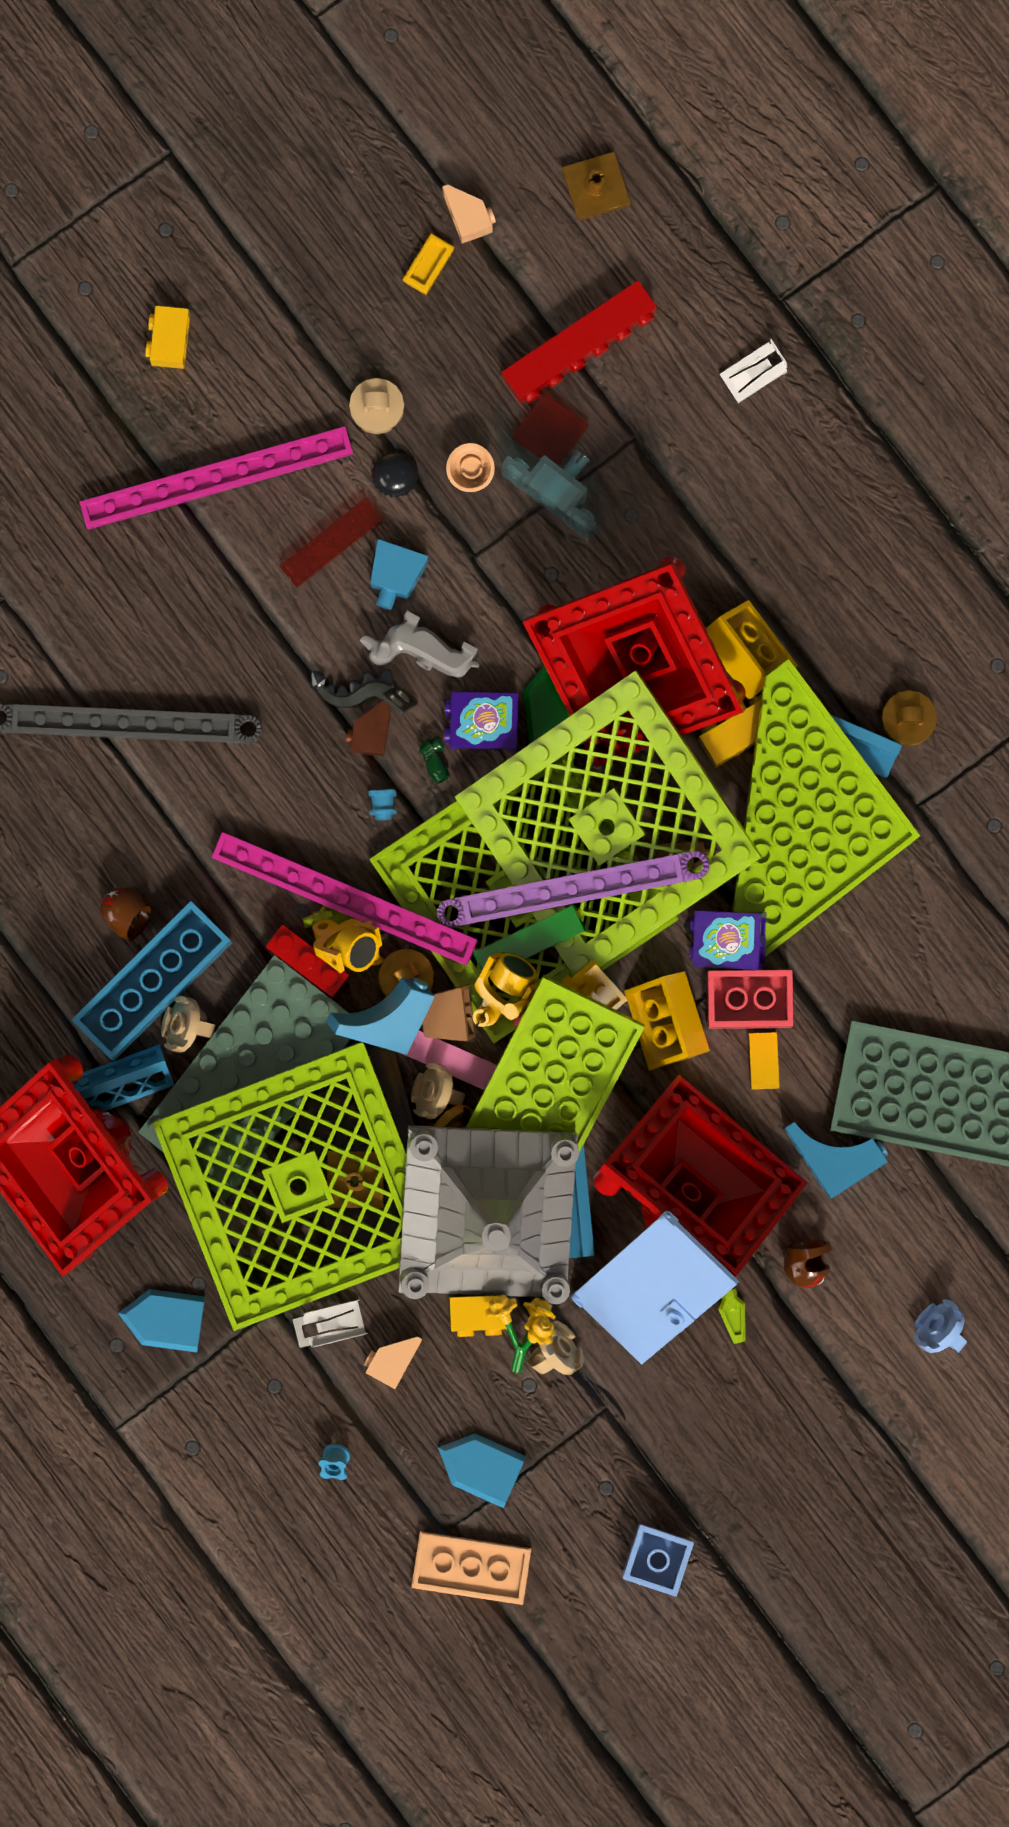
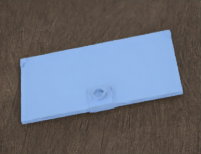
(654, 1287)

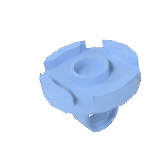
(940, 1327)

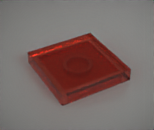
(550, 430)

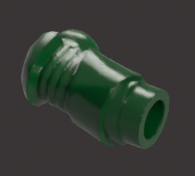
(434, 763)

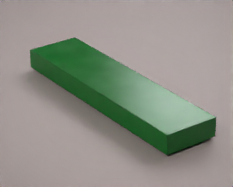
(536, 936)

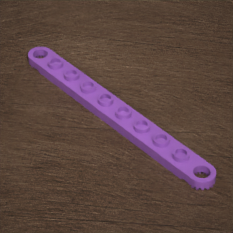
(573, 889)

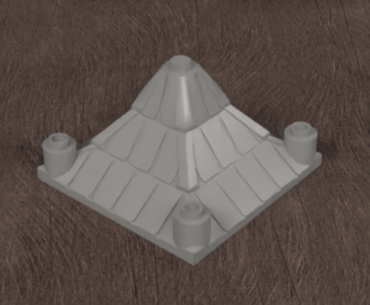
(487, 1212)

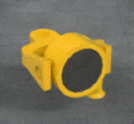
(353, 944)
(513, 977)

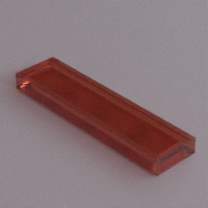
(331, 543)

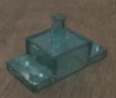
(555, 489)

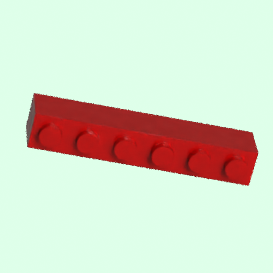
(579, 342)

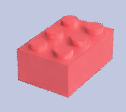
(749, 999)

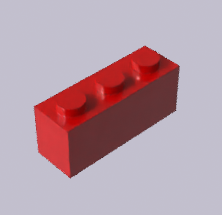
(303, 960)

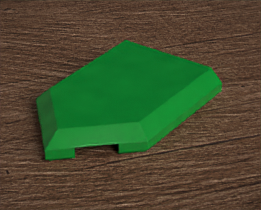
(542, 705)

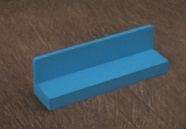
(874, 749)
(581, 1229)

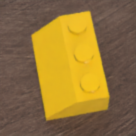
(747, 647)
(670, 1020)

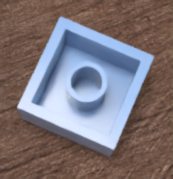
(657, 1559)

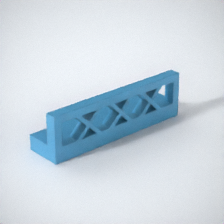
(114, 1075)

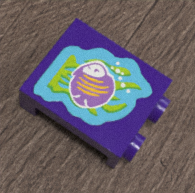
(482, 721)
(728, 939)

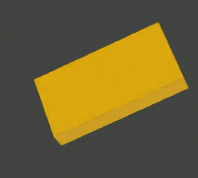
(428, 264)
(764, 1060)

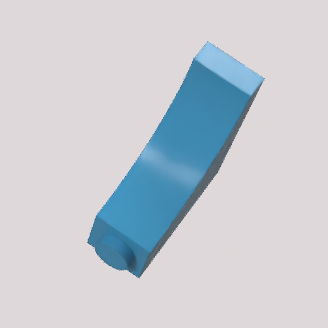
(392, 1021)
(837, 1166)

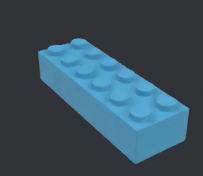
(152, 981)

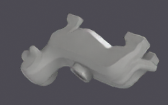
(422, 645)

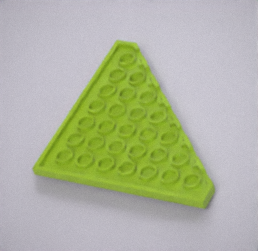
(810, 812)

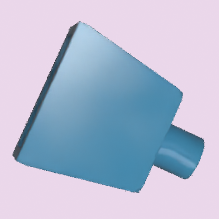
(395, 572)

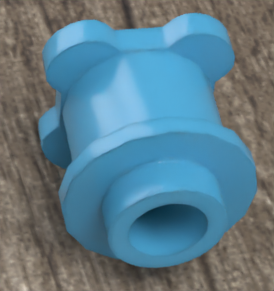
(382, 803)
(334, 1462)

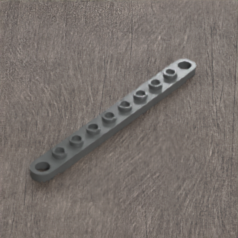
(128, 723)

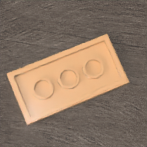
(471, 1567)

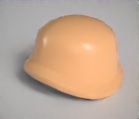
(470, 467)

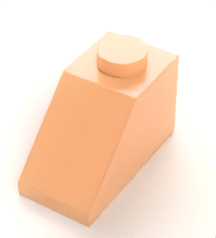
(468, 214)
(391, 1361)

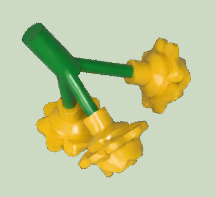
(538, 1326)

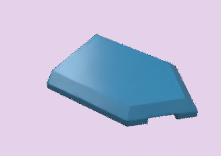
(166, 1319)
(482, 1467)

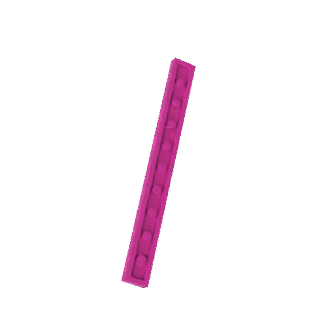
(216, 478)
(344, 898)

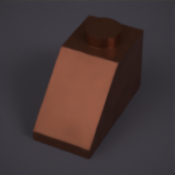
(371, 731)

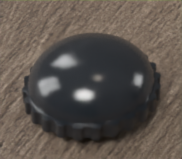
(395, 474)

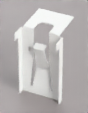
(740, 380)
(348, 1320)

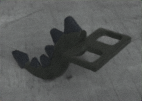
(363, 692)

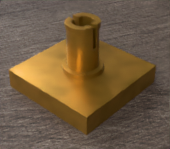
(596, 186)
(344, 1184)

